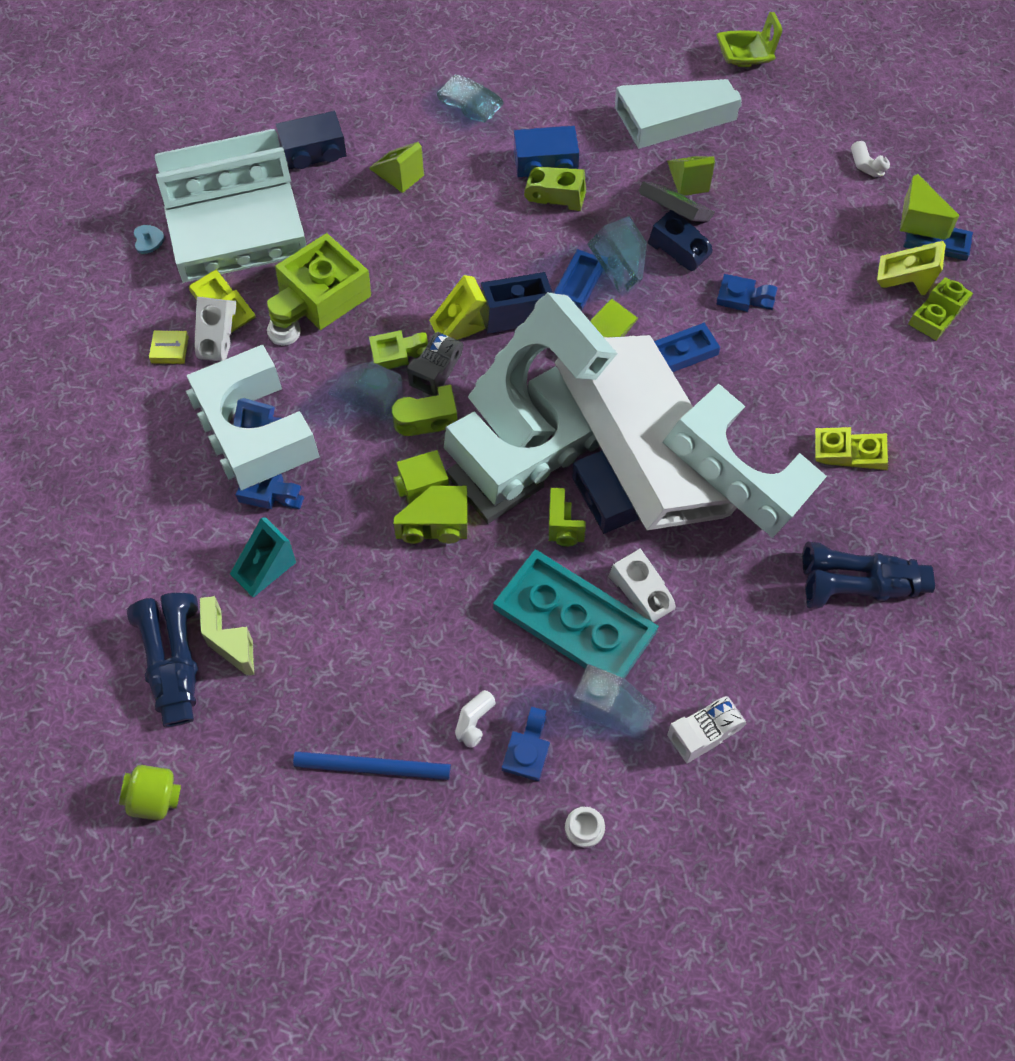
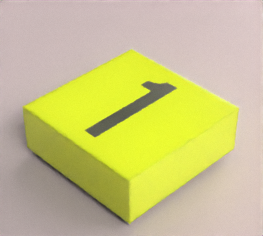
(168, 347)

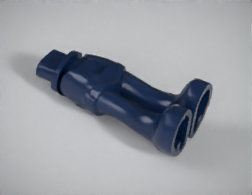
(885, 577)
(170, 679)

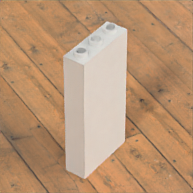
(631, 415)

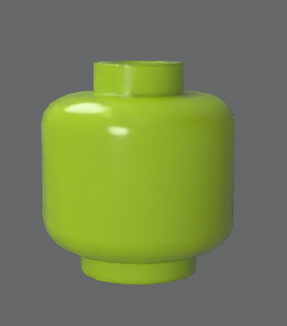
(149, 792)

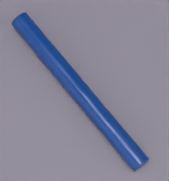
(372, 765)

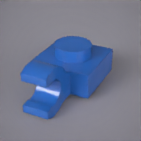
(741, 293)
(253, 414)
(269, 491)
(526, 751)

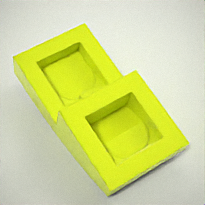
(216, 287)

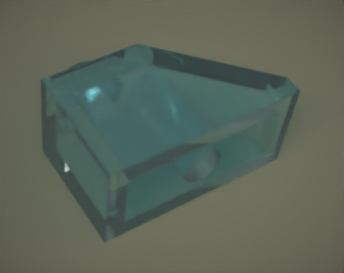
(620, 253)
(369, 388)
(613, 703)

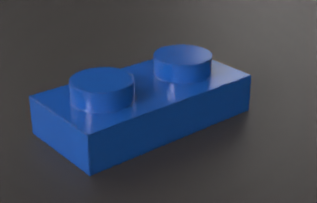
(688, 347)

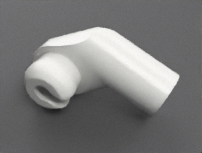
(867, 164)
(469, 717)

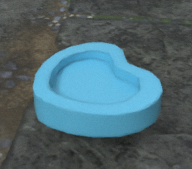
(148, 238)

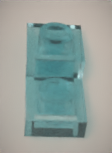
(473, 98)

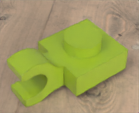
(392, 349)

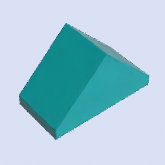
(263, 558)

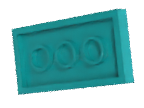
(574, 616)

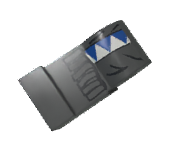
(435, 363)

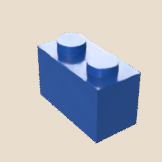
(545, 148)

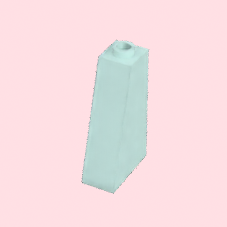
(675, 109)

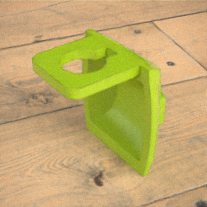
(750, 47)

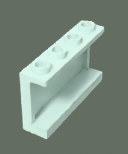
(221, 168)
(235, 231)

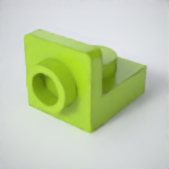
(561, 527)

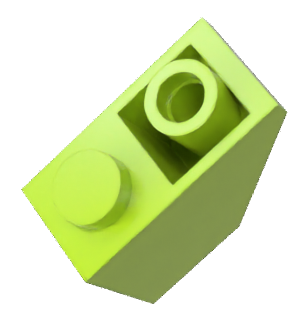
(435, 514)

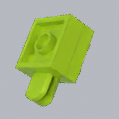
(305, 283)

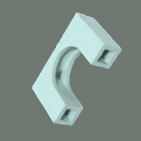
(502, 390)
(249, 452)
(505, 469)
(763, 497)

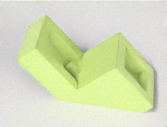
(231, 644)

